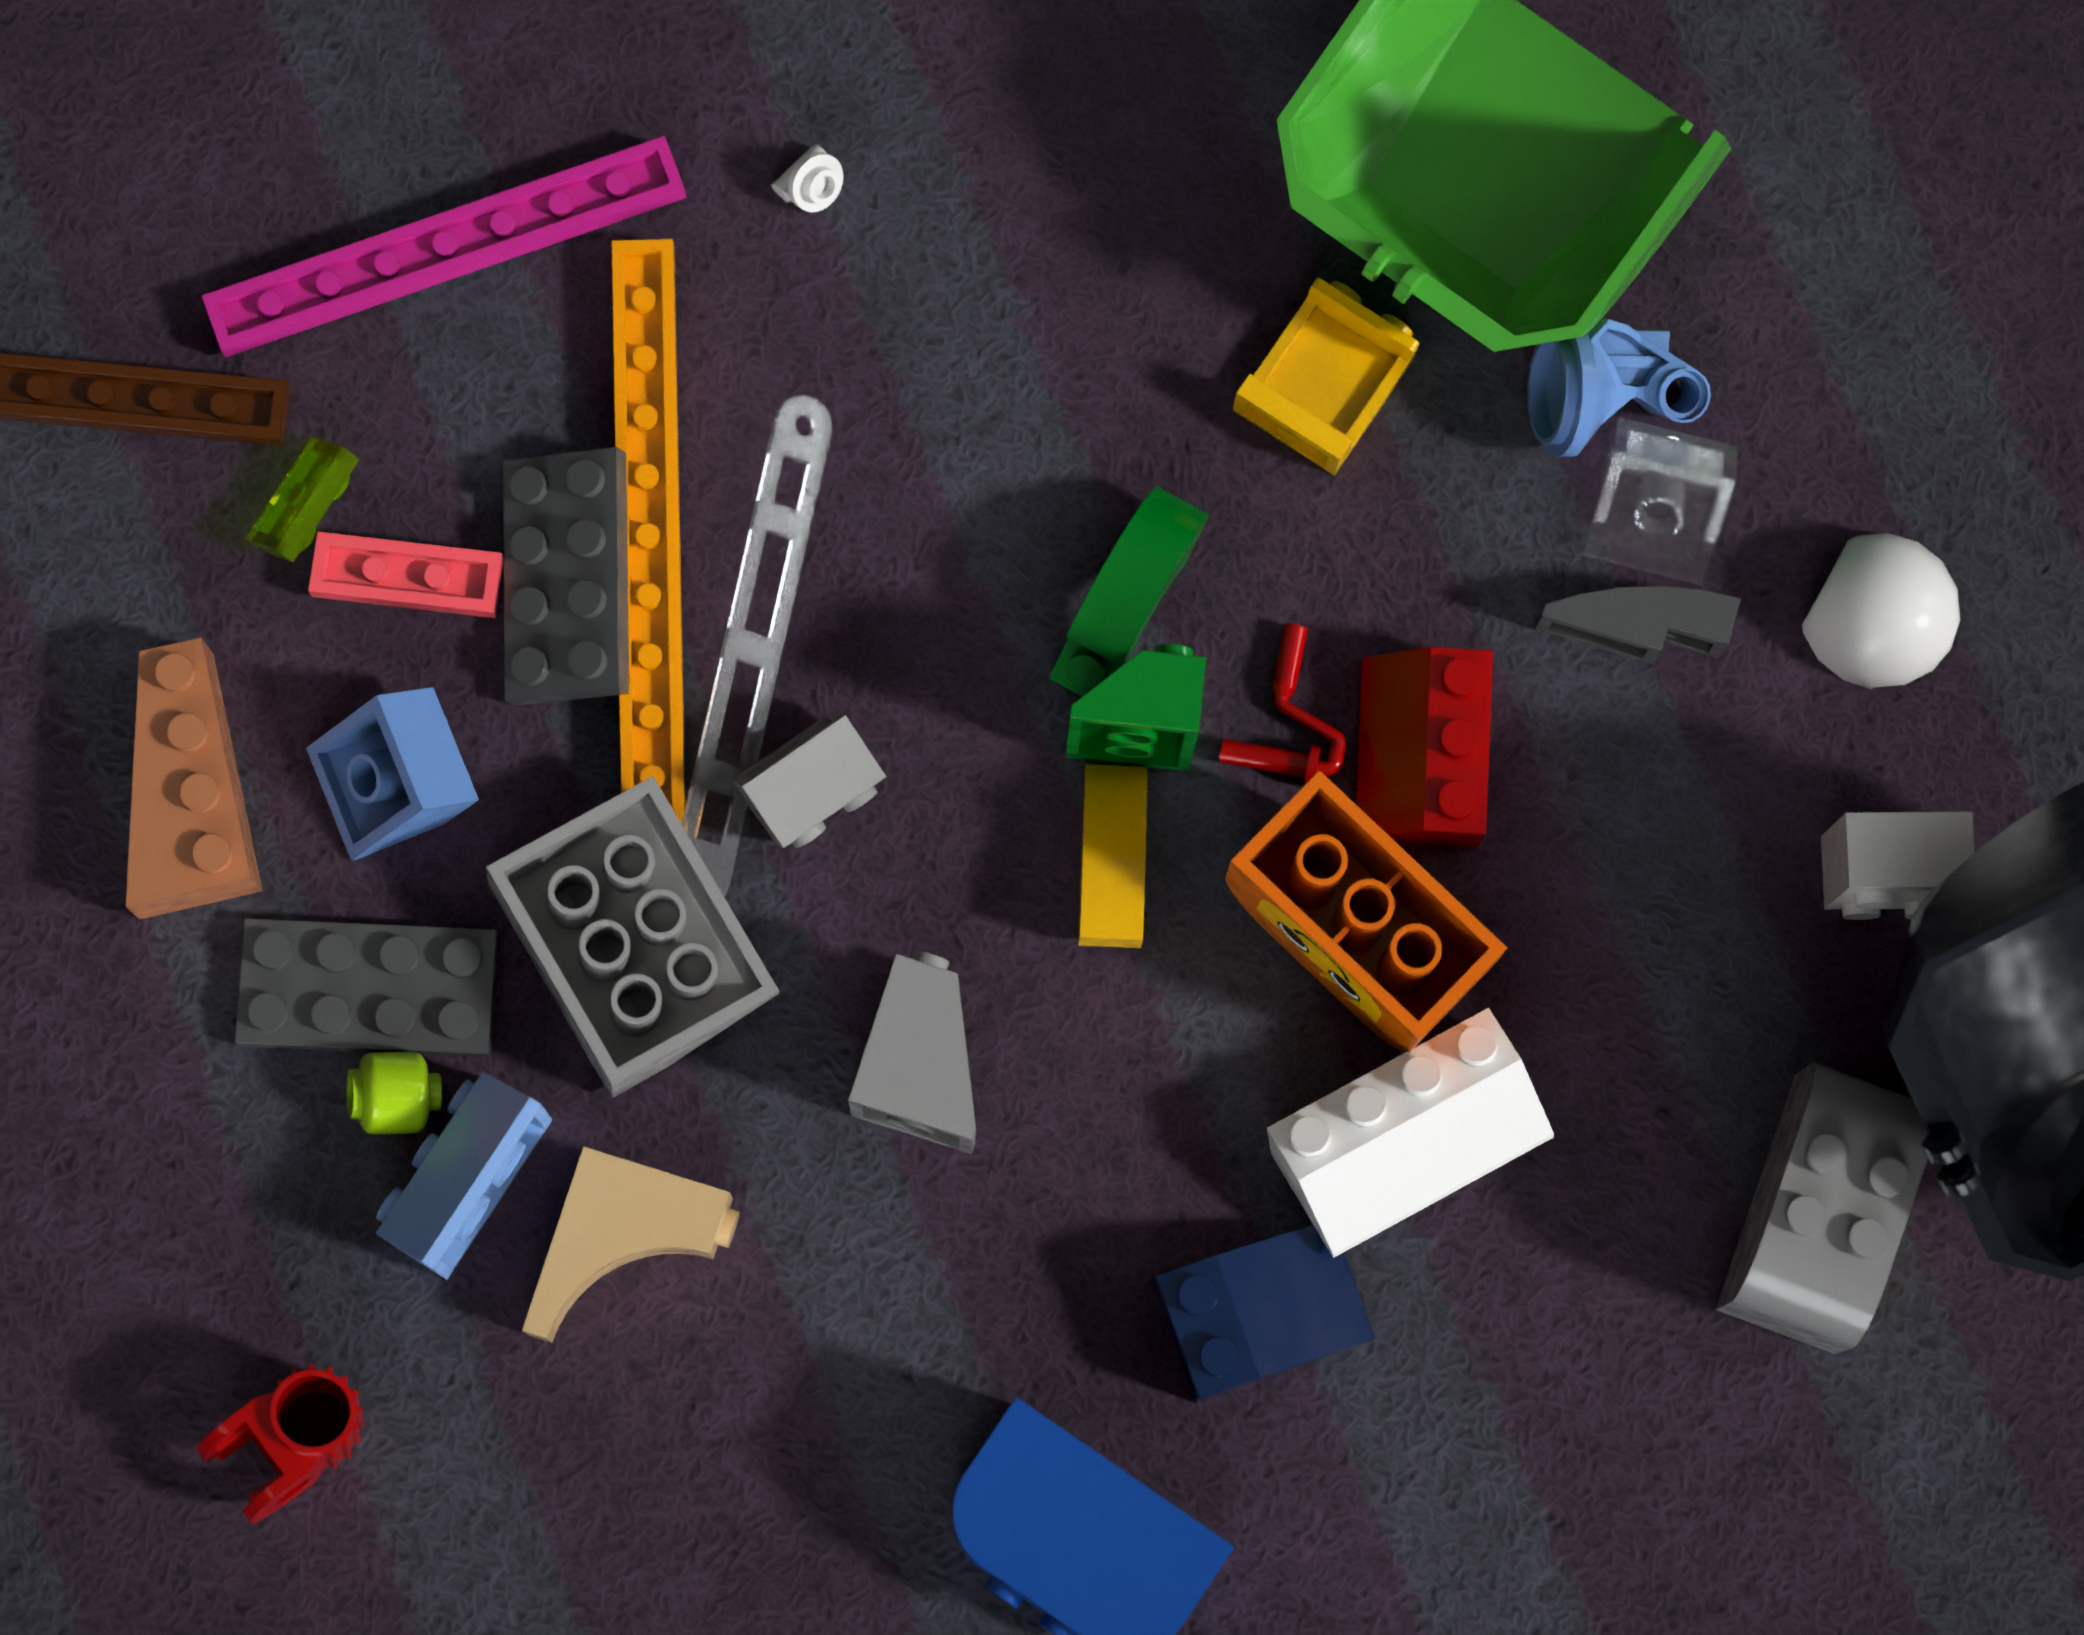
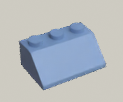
(462, 1173)

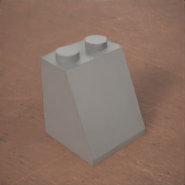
(917, 1057)

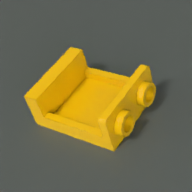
(1327, 374)

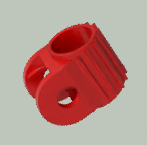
(295, 1464)

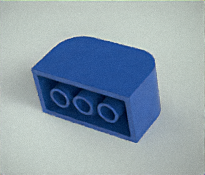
(1079, 1534)

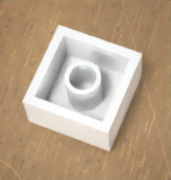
(1891, 859)

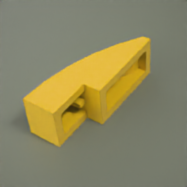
(1113, 856)

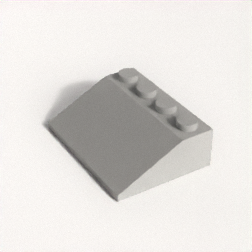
(631, 935)

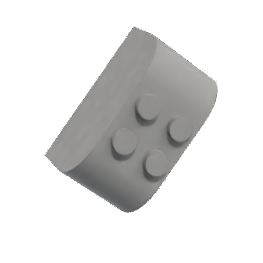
(1827, 1210)

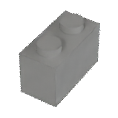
(810, 780)

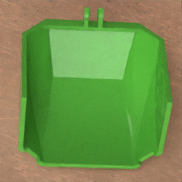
(1488, 165)

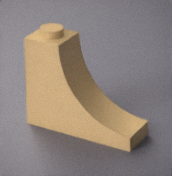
(618, 1216)

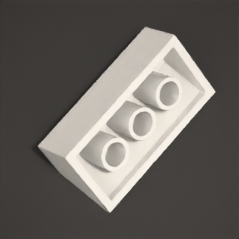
(1410, 1132)

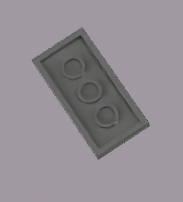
(565, 577)
(367, 987)

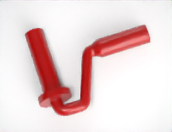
(1283, 687)

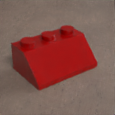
(1426, 744)

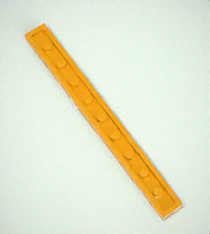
(649, 436)

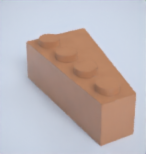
(187, 798)

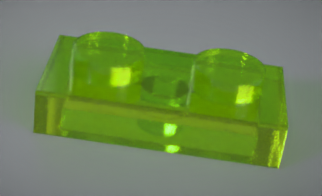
(302, 499)

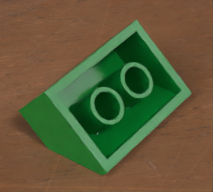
(1142, 712)

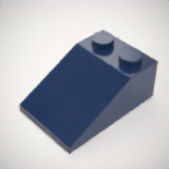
(1261, 1311)

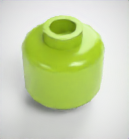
(392, 1092)

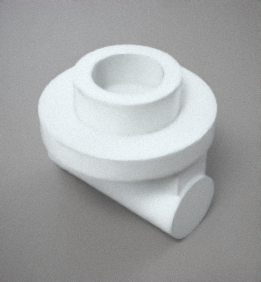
(811, 181)

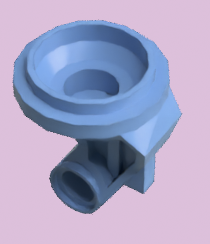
(1590, 377)

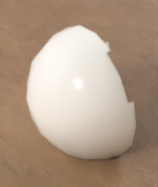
(1884, 612)

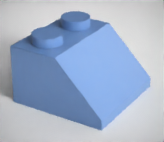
(391, 771)

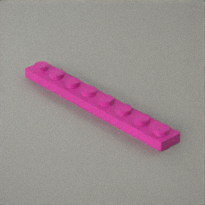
(444, 246)

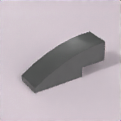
(1642, 619)

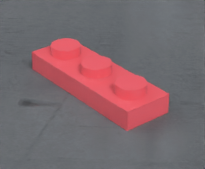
(406, 574)

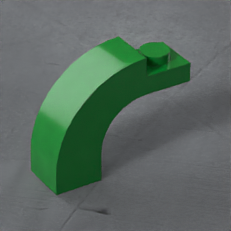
(1128, 590)

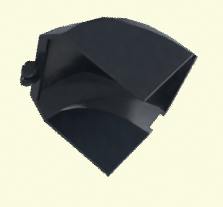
(1995, 1037)

